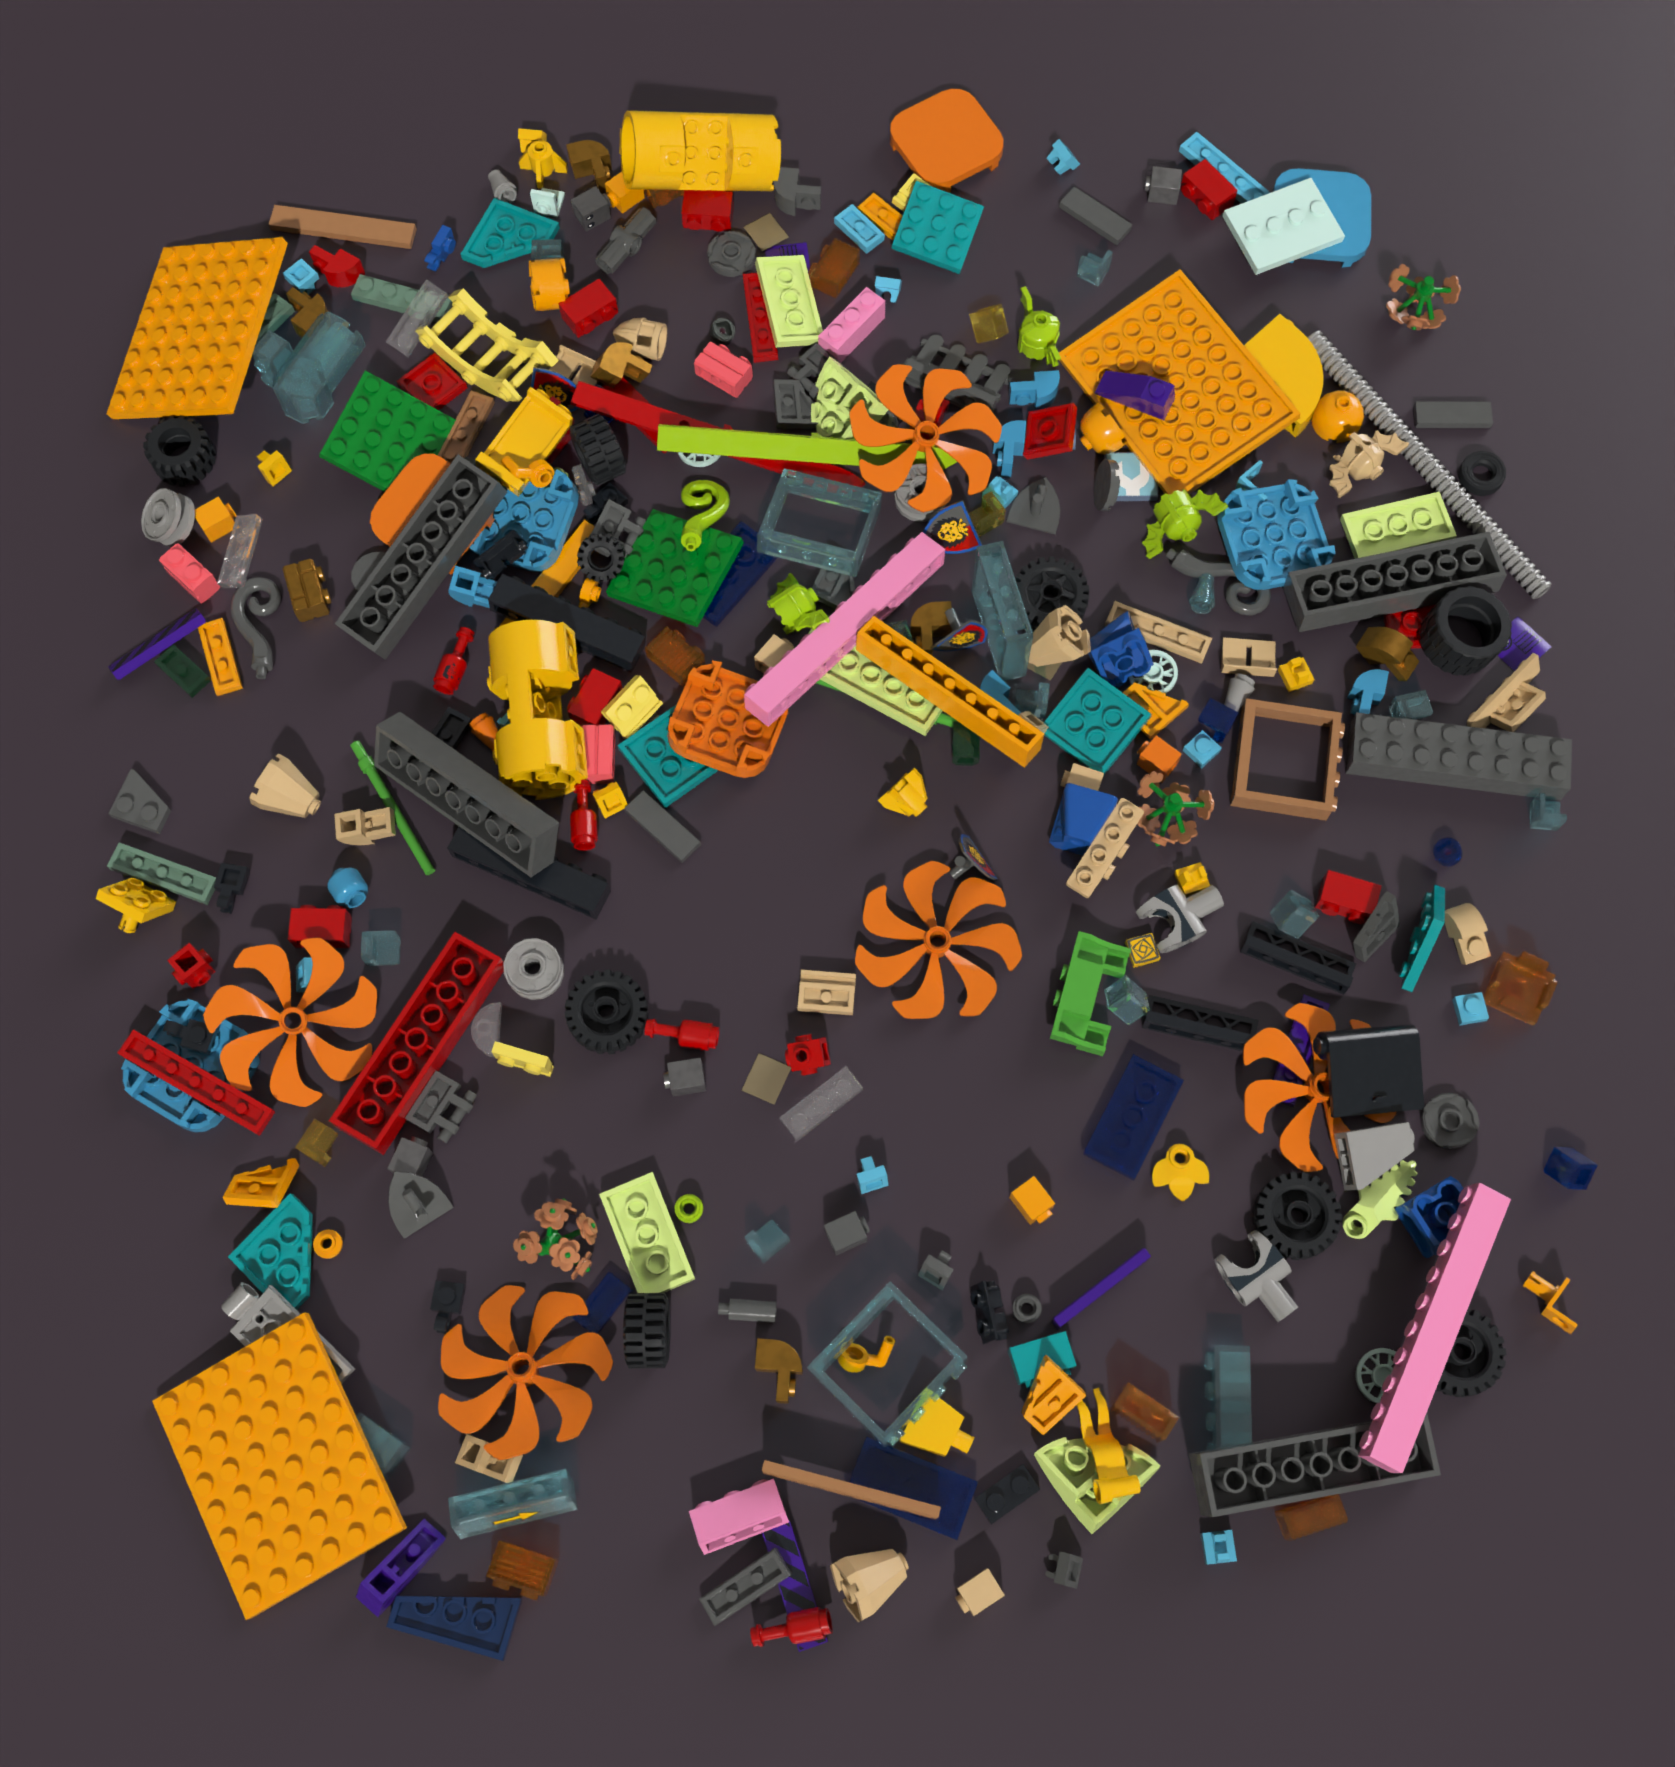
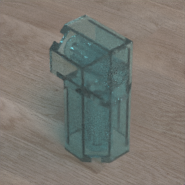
(316, 368)

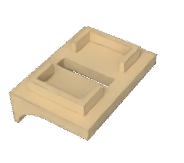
(569, 362)
(1262, 657)

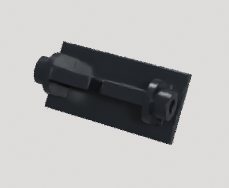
(508, 548)
(990, 1325)

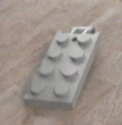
(248, 1307)

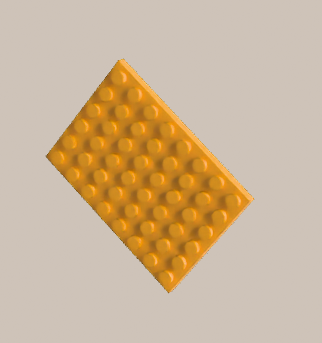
(197, 329)
(1221, 392)
(278, 1465)

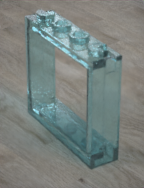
(810, 551)
(1001, 611)
(853, 1330)

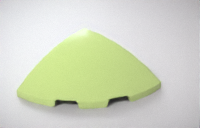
(835, 398)
(1072, 1471)

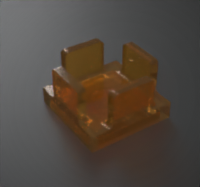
(1521, 986)

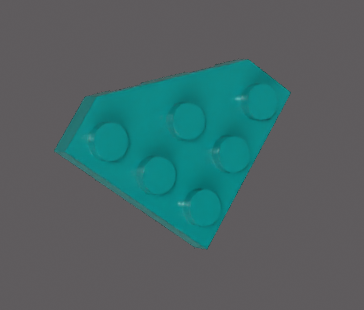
(506, 234)
(1424, 936)
(280, 1252)

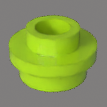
(685, 1200)

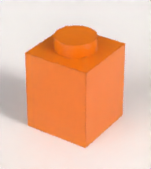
(1158, 757)

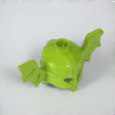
(1038, 332)
(1179, 518)
(796, 606)

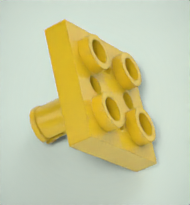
(135, 901)

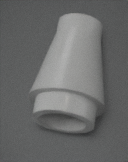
(502, 187)
(1238, 690)

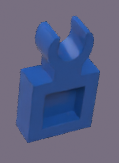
(441, 247)

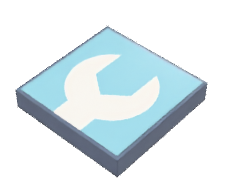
(1135, 480)

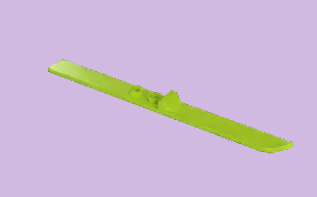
(784, 446)

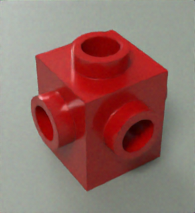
(191, 966)
(816, 1052)

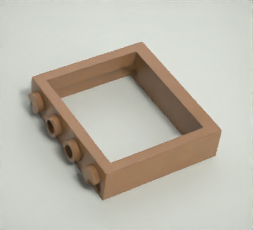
(1280, 804)

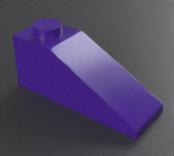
(1138, 392)
(399, 1568)

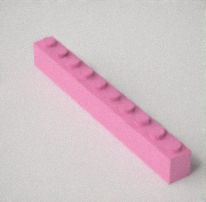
(833, 640)
(1433, 1328)

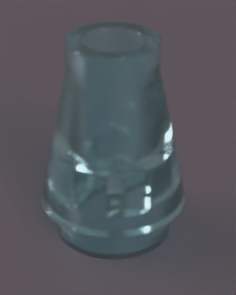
(1203, 596)

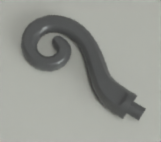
(1194, 567)
(261, 650)

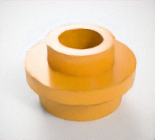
(333, 1250)

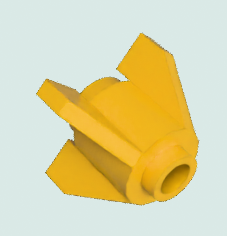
(542, 161)
(907, 795)

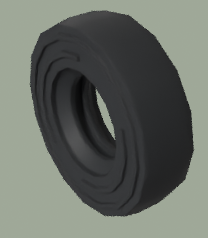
(1485, 459)

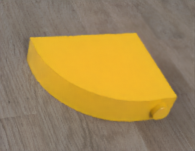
(1292, 365)

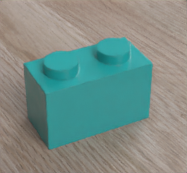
(1028, 1356)

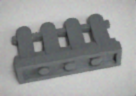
(953, 358)

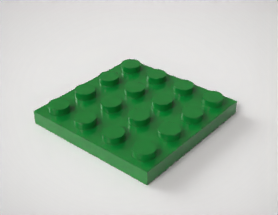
(384, 432)
(667, 576)

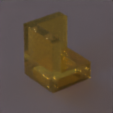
(989, 323)
(988, 515)
(317, 1142)

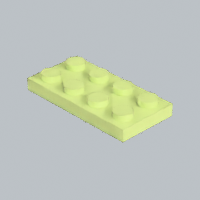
(789, 300)
(1398, 525)
(647, 1235)

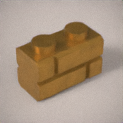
(306, 590)

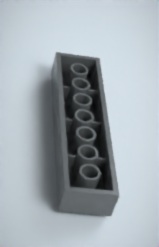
(421, 557)
(1391, 581)
(1459, 756)
(466, 794)
(1298, 1469)

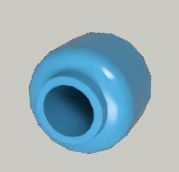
(347, 887)

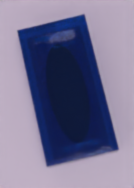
(603, 1303)

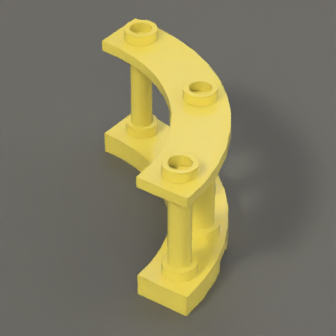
(527, 350)

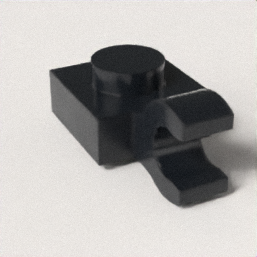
(610, 492)
(230, 881)
(194, 1036)
(446, 1301)

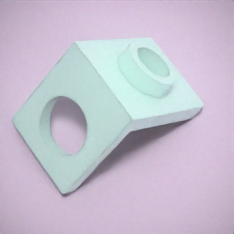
(545, 201)

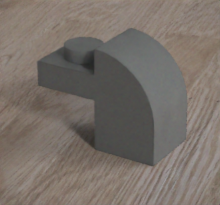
(791, 195)

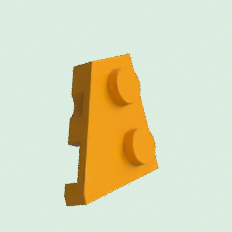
(1162, 708)
(261, 1187)
(1050, 1396)

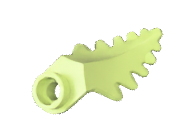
(1379, 1200)

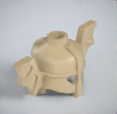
(1363, 459)

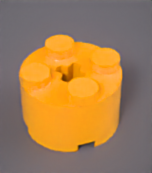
(548, 283)

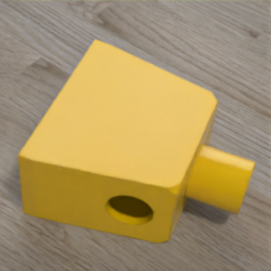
(938, 1430)

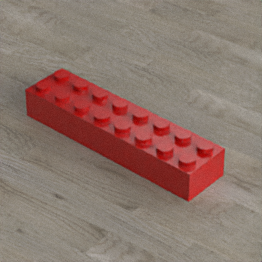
(418, 1043)

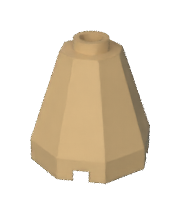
(1059, 638)
(285, 790)
(868, 1580)

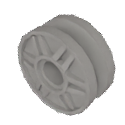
(913, 483)
(168, 517)
(535, 985)

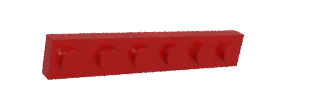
(196, 1082)

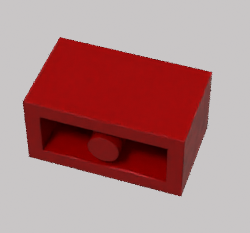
(1208, 189)
(707, 210)
(588, 308)
(592, 698)
(1347, 897)
(328, 923)

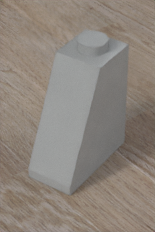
(1372, 1152)

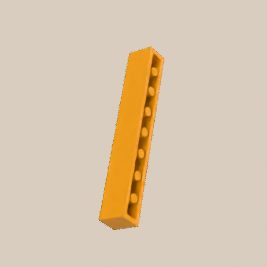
(949, 691)

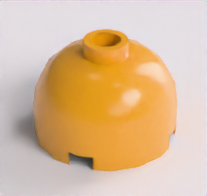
(1338, 416)
(1100, 431)

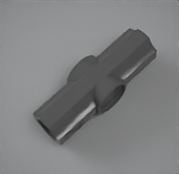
(625, 240)

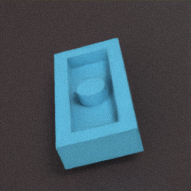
(859, 228)

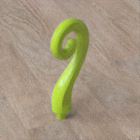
(693, 528)

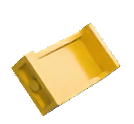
(526, 437)

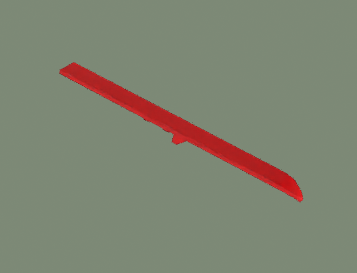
(649, 416)

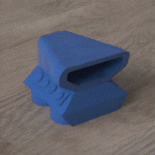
(1120, 651)
(1080, 818)
(1429, 1213)

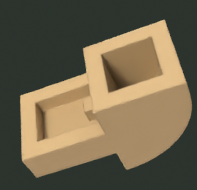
(363, 827)
(1467, 928)
(473, 1456)

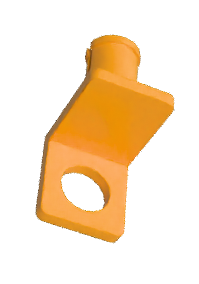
(1550, 1294)

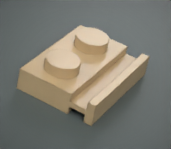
(826, 992)

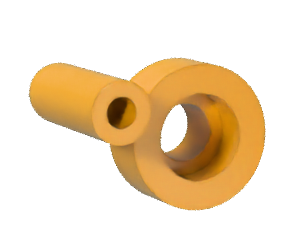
(533, 472)
(589, 593)
(856, 1357)

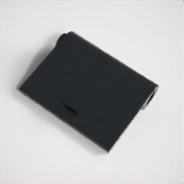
(1370, 1065)

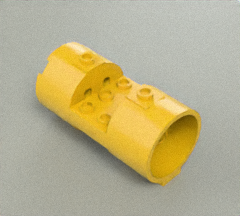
(699, 151)
(532, 670)

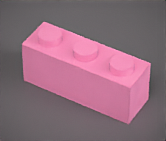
(853, 325)
(738, 1516)

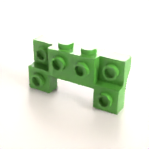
(1076, 1000)

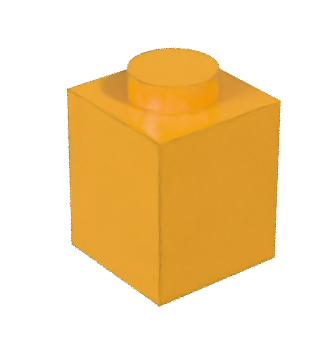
(620, 196)
(215, 518)
(1033, 1201)

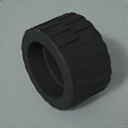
(1480, 609)

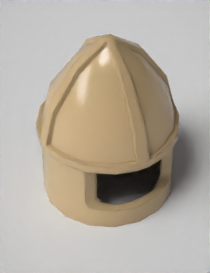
(645, 335)

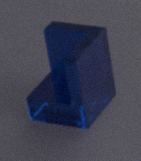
(1218, 718)
(1570, 1168)

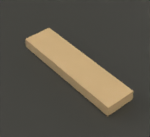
(1164, 633)

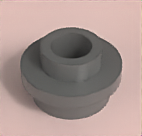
(1029, 1299)

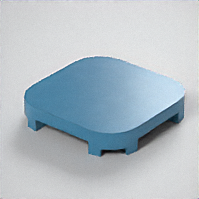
(1350, 204)
(539, 517)
(1273, 535)
(167, 1099)

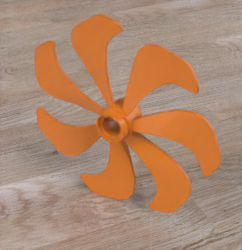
(935, 388)
(274, 965)
(930, 997)
(1264, 1094)
(572, 1402)

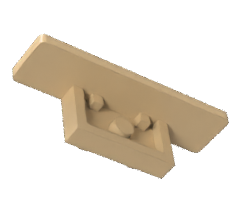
(1512, 700)
(1105, 848)

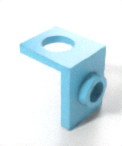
(1244, 481)

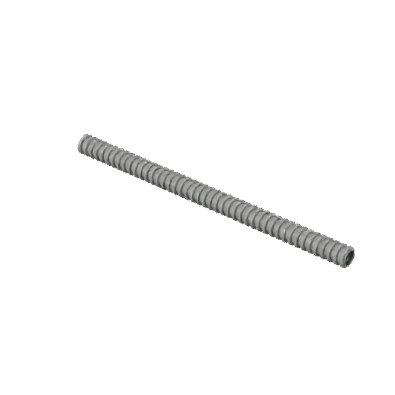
(1429, 466)

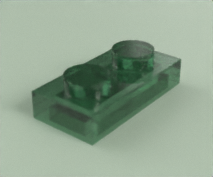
(182, 671)

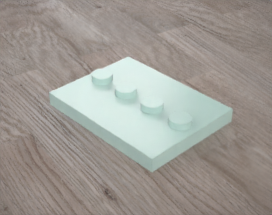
(1283, 226)

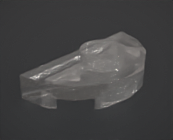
(584, 487)
(486, 1027)

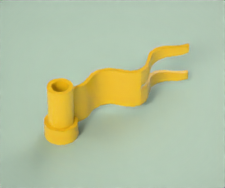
(1107, 1453)

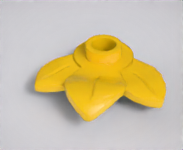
(1180, 1176)

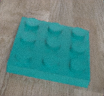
(937, 227)
(1095, 722)
(658, 765)

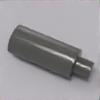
(749, 1310)

